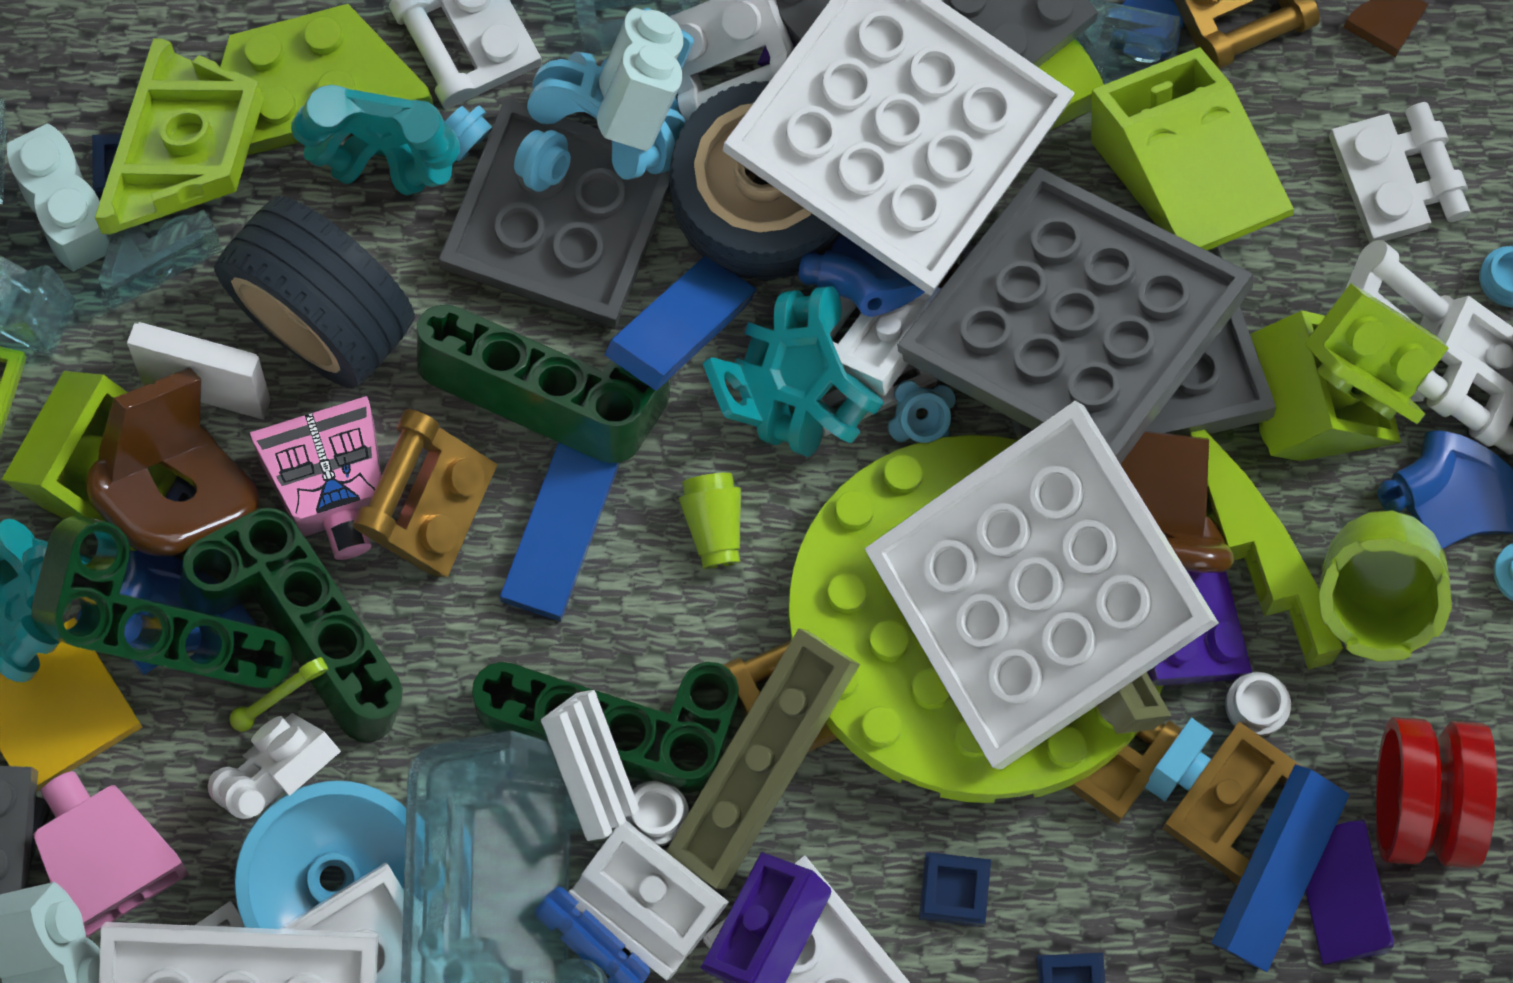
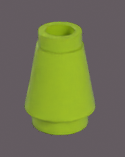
(713, 517)

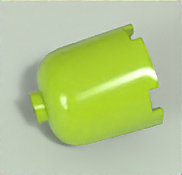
(1385, 586)

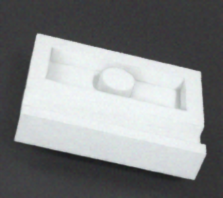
(647, 899)

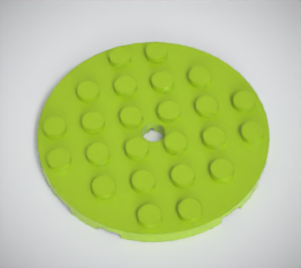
(896, 704)

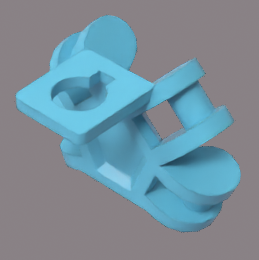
(573, 86)

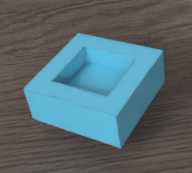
(1181, 762)

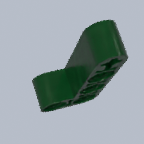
(537, 384)
(163, 625)
(305, 628)
(662, 731)

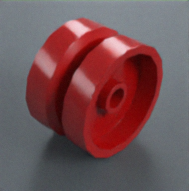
(1435, 792)

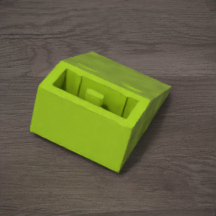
(1188, 151)

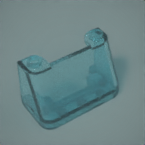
(479, 857)

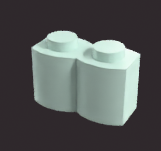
(640, 78)
(58, 195)
(45, 938)

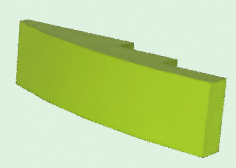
(1269, 553)

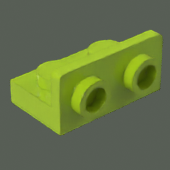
(1375, 351)

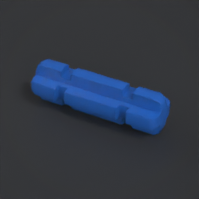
(590, 938)

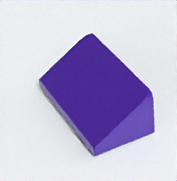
(1348, 898)
(768, 923)

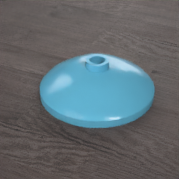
(303, 835)

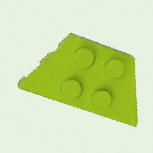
(313, 52)
(179, 140)

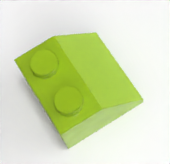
(1310, 412)
(66, 443)

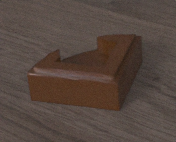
(1386, 22)

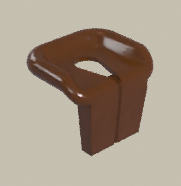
(164, 428)
(1173, 482)

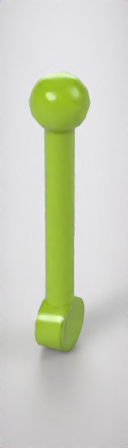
(244, 717)

